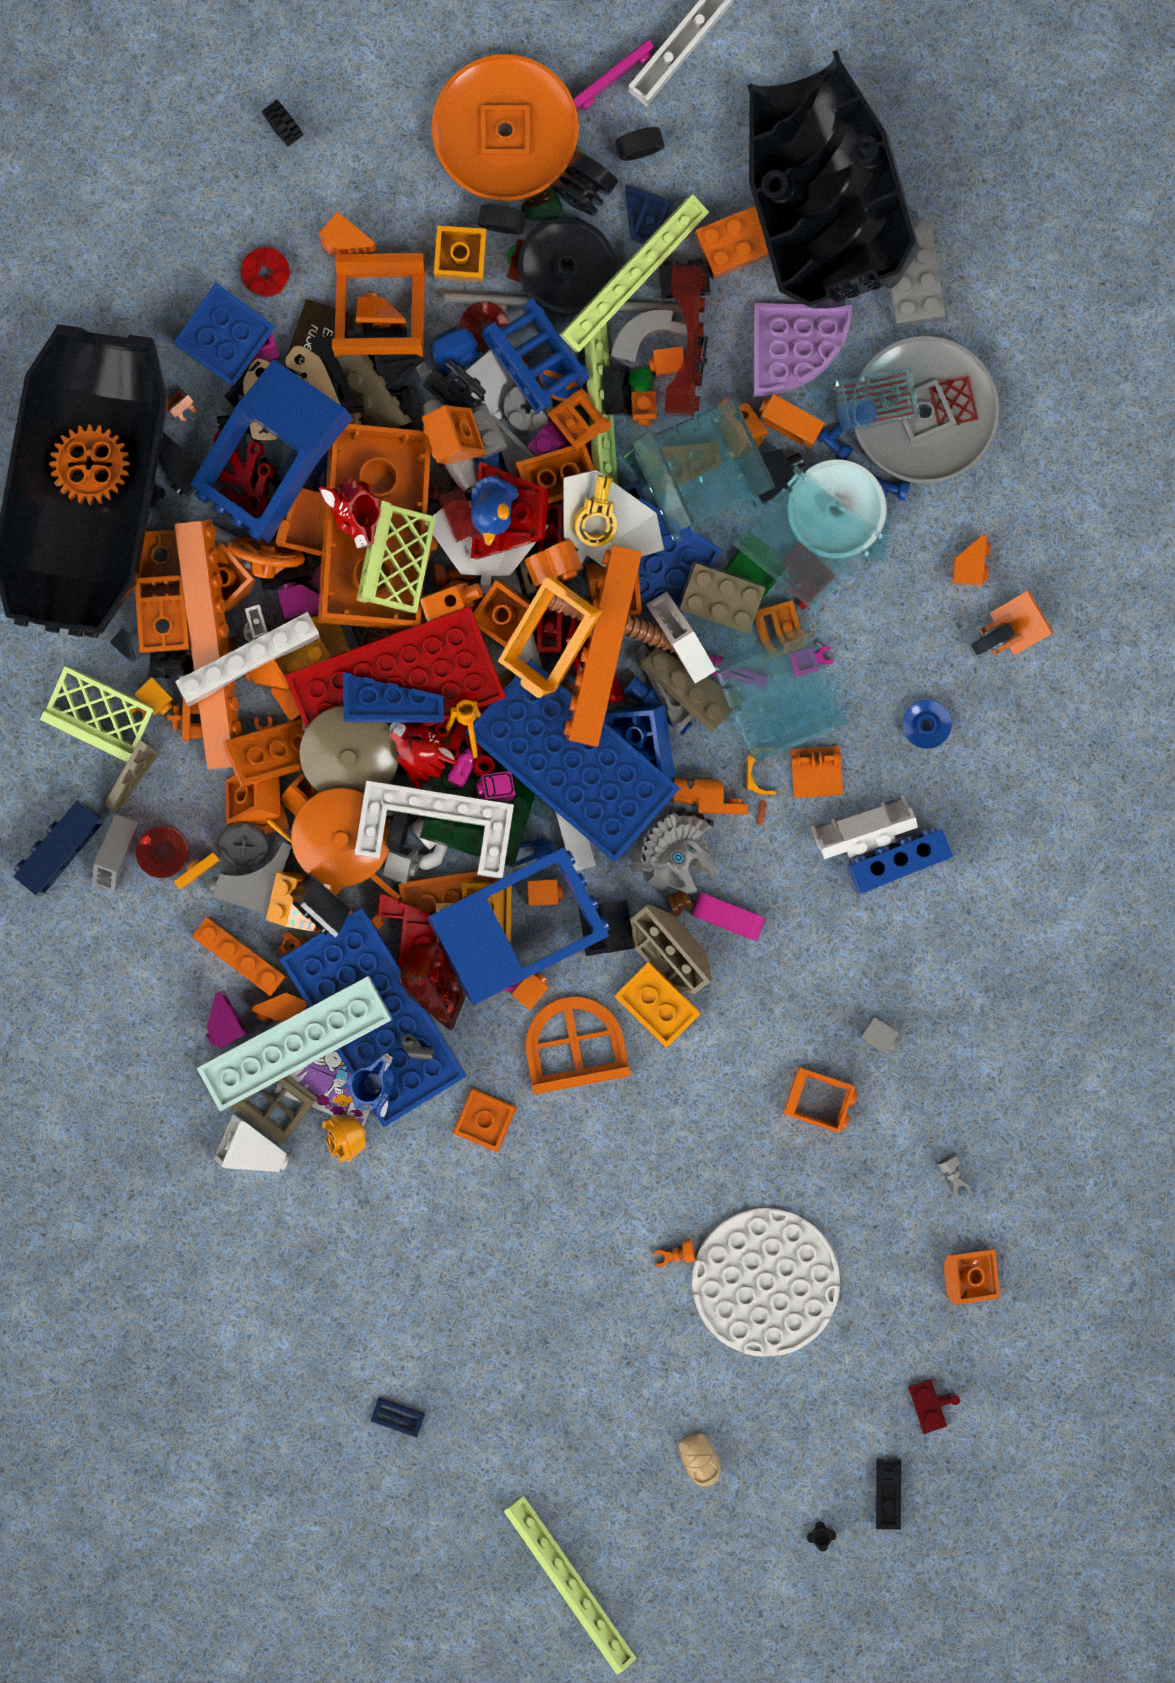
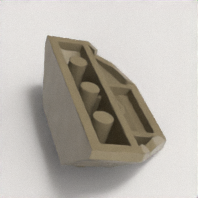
(670, 948)

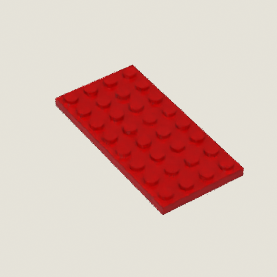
(434, 657)

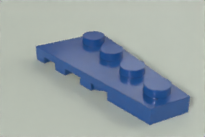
(381, 702)

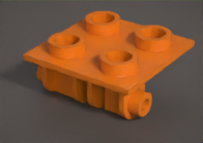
(816, 771)

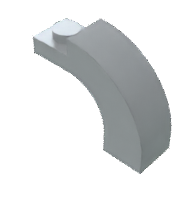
(640, 328)

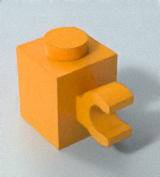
(154, 695)

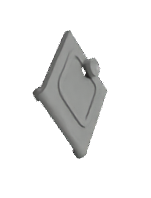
(493, 379)

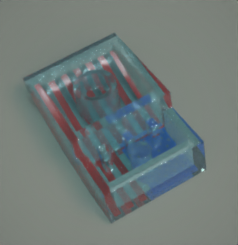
(876, 399)

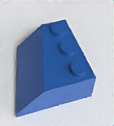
(646, 731)

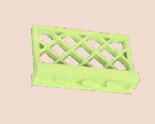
(375, 553)
(84, 729)

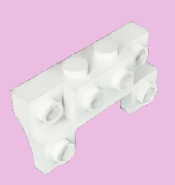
(865, 830)

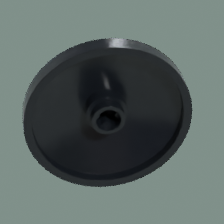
(565, 264)

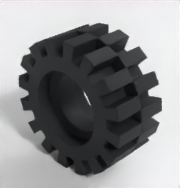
(282, 123)

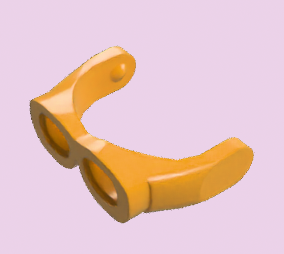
(750, 785)

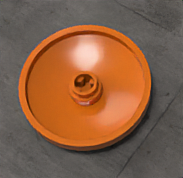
(327, 837)

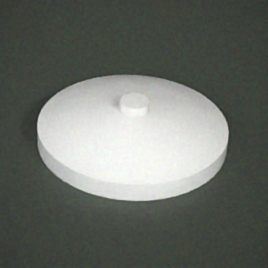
(856, 488)

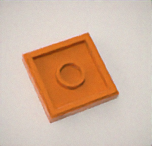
(484, 1120)

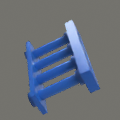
(524, 376)

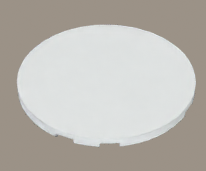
(766, 1282)

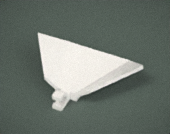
(636, 522)
(460, 554)

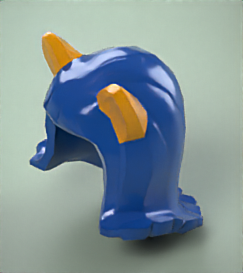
(492, 506)

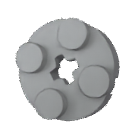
(517, 416)

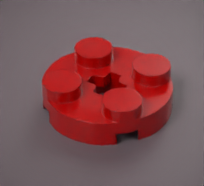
(258, 284)

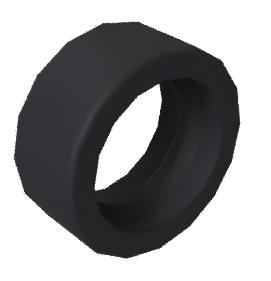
(639, 143)
(501, 219)

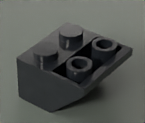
(319, 902)
(620, 931)

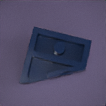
(644, 212)

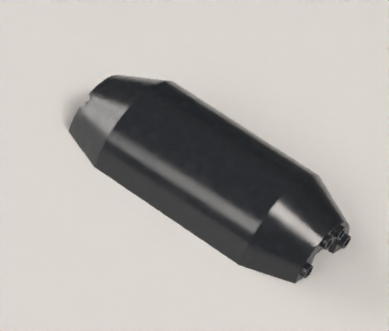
(63, 558)

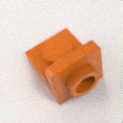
(644, 408)

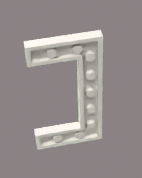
(491, 814)

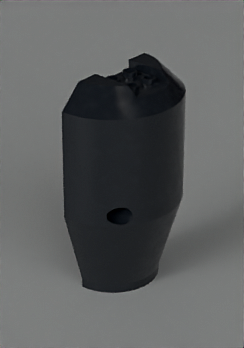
(827, 189)

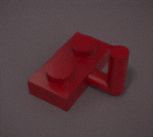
(929, 1405)

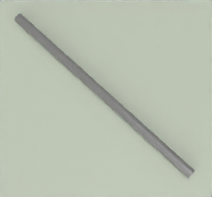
(522, 300)

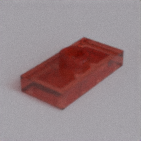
(458, 514)

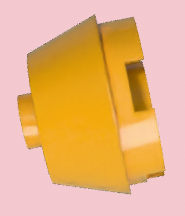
(345, 1137)

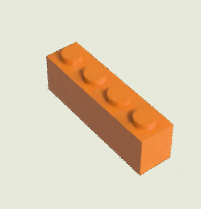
(239, 956)

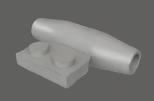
(465, 471)

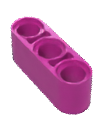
(728, 916)

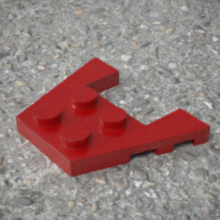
(527, 516)
(414, 926)

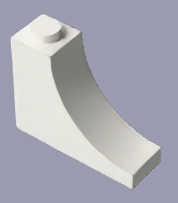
(681, 637)

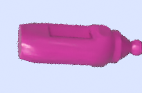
(460, 772)

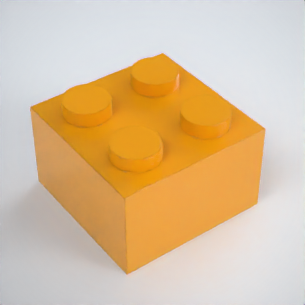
(460, 254)

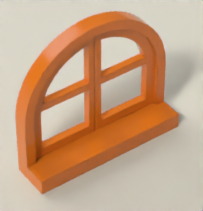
(580, 1075)

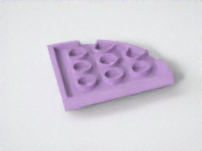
(795, 344)

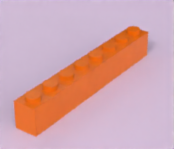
(603, 646)

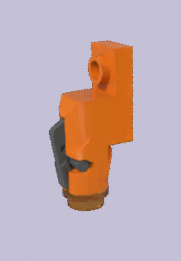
(707, 793)

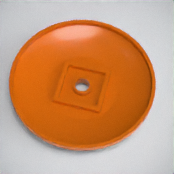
(498, 93)

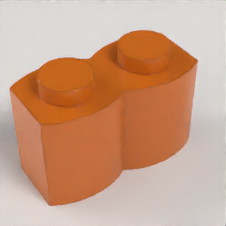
(556, 561)

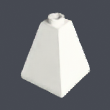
(248, 1149)

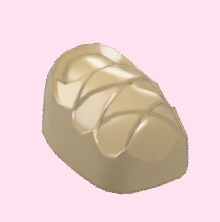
(700, 1459)

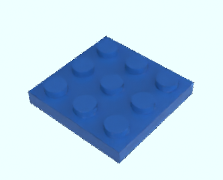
(223, 334)

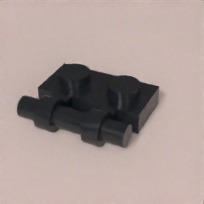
(449, 391)

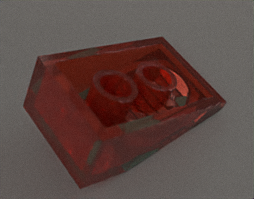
(433, 983)

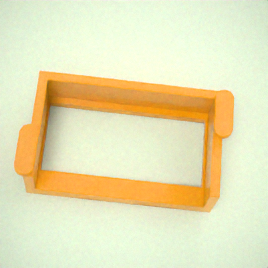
(531, 679)

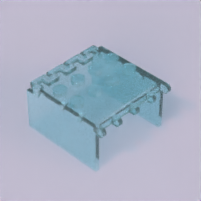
(703, 468)
(807, 539)
(780, 693)

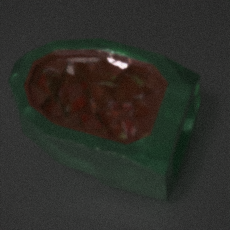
(543, 206)

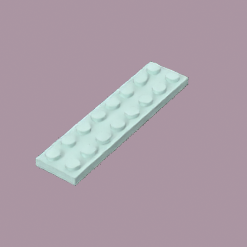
(294, 1043)

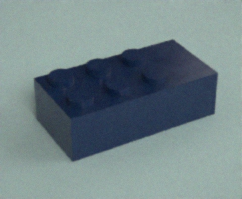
(58, 849)

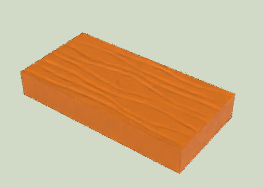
(398, 472)

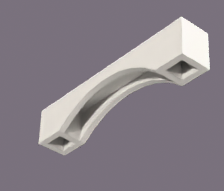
(248, 657)

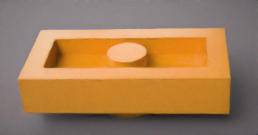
(196, 869)

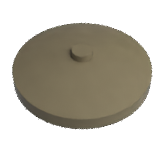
(346, 752)

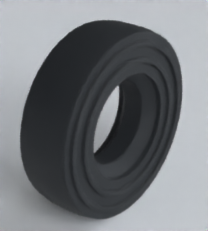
(398, 830)

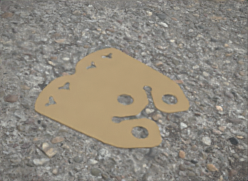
(316, 376)

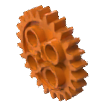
(88, 486)

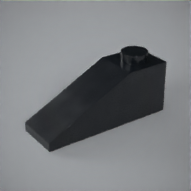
(179, 466)

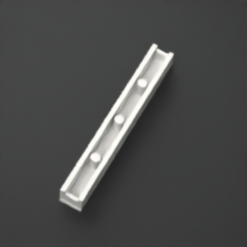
(677, 49)

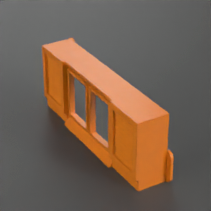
(304, 525)

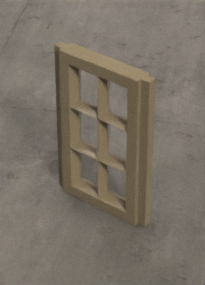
(267, 1124)

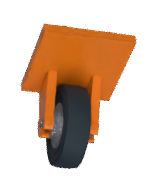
(1018, 623)

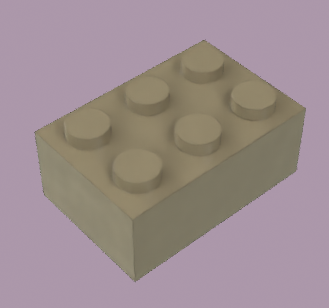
(721, 597)

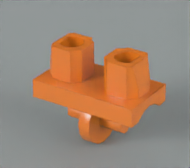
(189, 730)

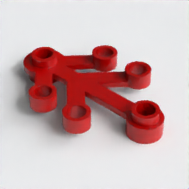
(244, 479)
(456, 740)

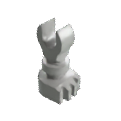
(949, 1165)

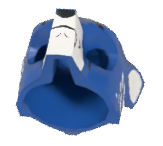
(372, 1085)

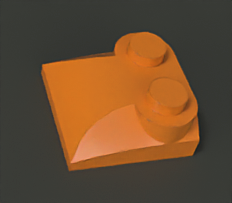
(971, 1276)

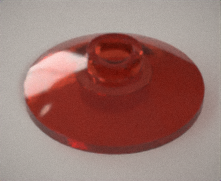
(479, 314)

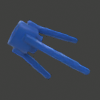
(541, 850)

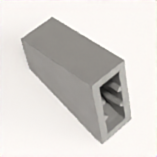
(114, 852)

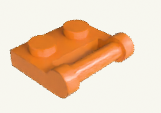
(573, 425)
(783, 618)

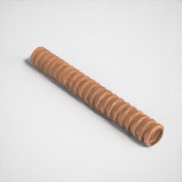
(633, 627)

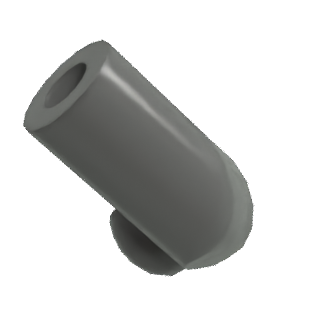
(414, 1048)

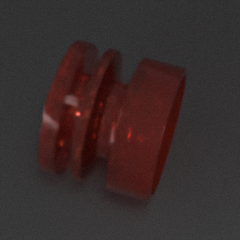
(148, 855)

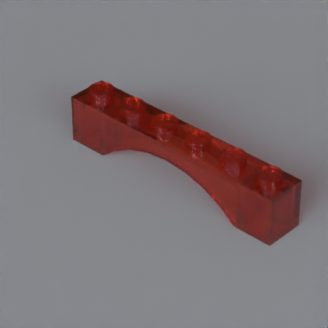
(686, 290)

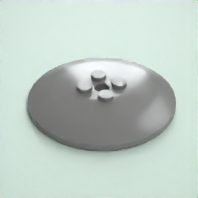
(917, 446)

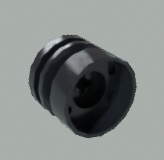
(587, 181)

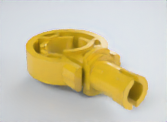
(590, 509)

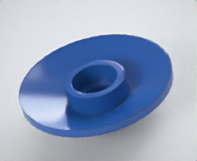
(938, 717)

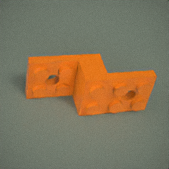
(160, 596)

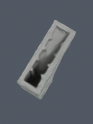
(254, 889)

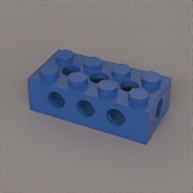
(937, 851)

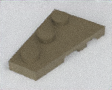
(131, 776)

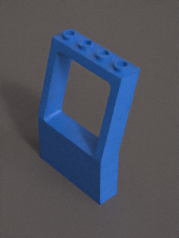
(294, 415)
(479, 946)

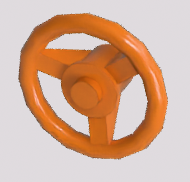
(265, 558)

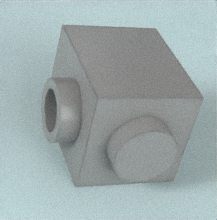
(402, 864)

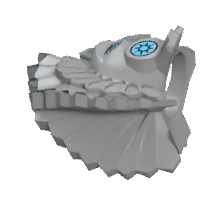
(673, 847)

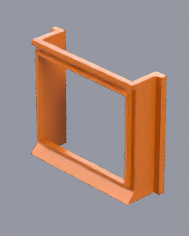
(380, 266)

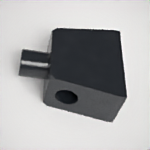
(780, 470)

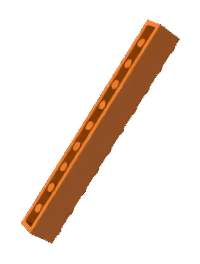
(207, 632)

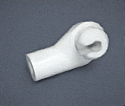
(432, 859)

